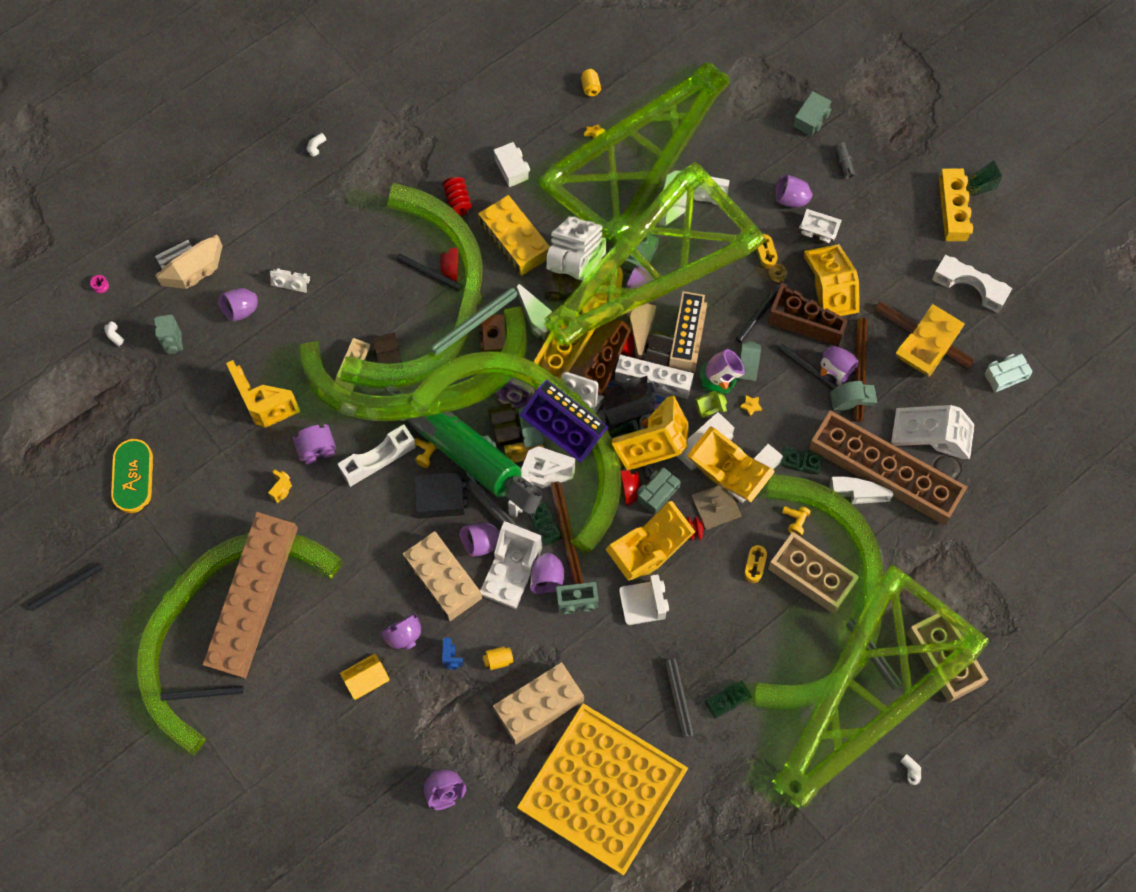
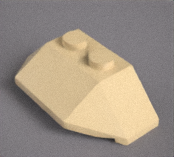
(192, 265)

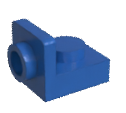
(449, 651)

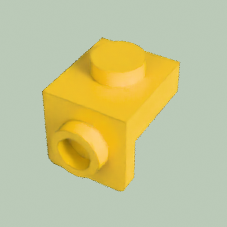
(281, 488)

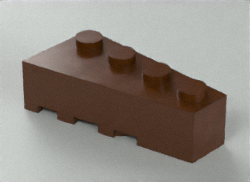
(806, 317)
(602, 353)

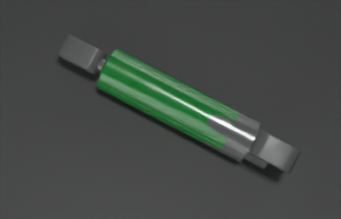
(475, 456)

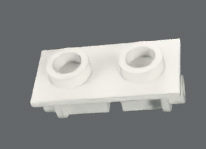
(286, 280)

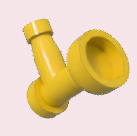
(423, 460)
(800, 515)

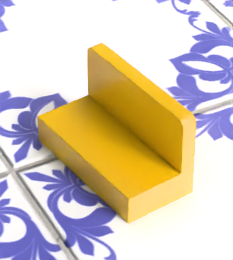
(364, 676)

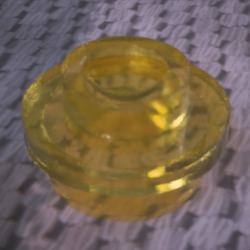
(777, 268)

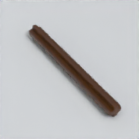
(910, 326)
(860, 370)
(566, 533)

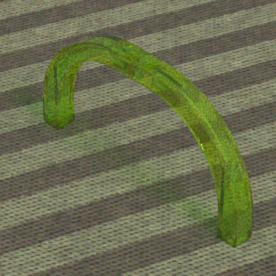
(412, 372)
(534, 375)
(396, 407)
(830, 502)
(172, 605)

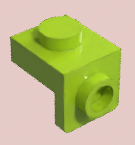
(710, 403)

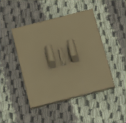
(716, 506)

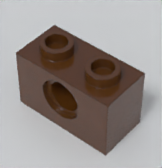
(492, 326)

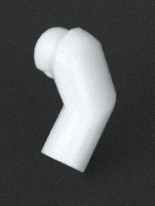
(314, 142)
(112, 335)
(914, 770)

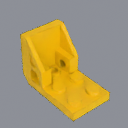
(834, 279)
(930, 340)
(275, 402)
(660, 441)
(729, 465)
(651, 545)

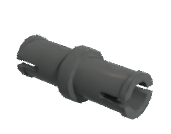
(845, 160)

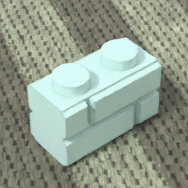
(1008, 372)

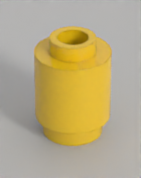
(590, 82)
(498, 658)

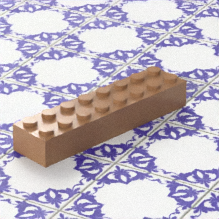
(887, 466)
(250, 595)

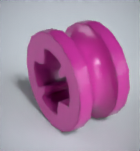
(101, 289)

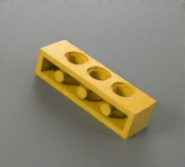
(953, 229)

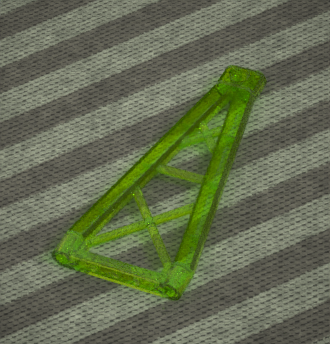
(655, 110)
(631, 299)
(862, 738)

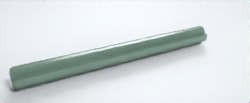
(473, 321)

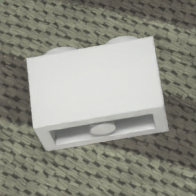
(511, 164)

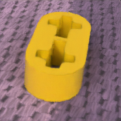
(770, 250)
(751, 562)

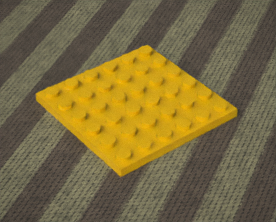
(602, 789)

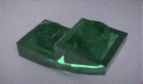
(801, 461)
(545, 525)
(728, 699)

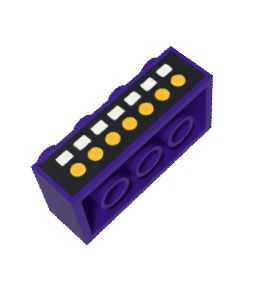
(563, 421)

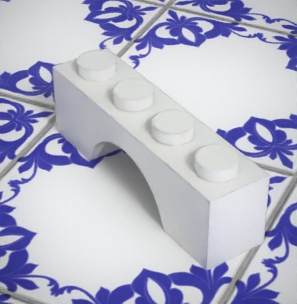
(954, 272)
(393, 447)

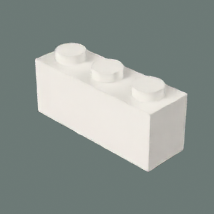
(718, 423)

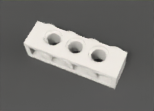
(665, 378)

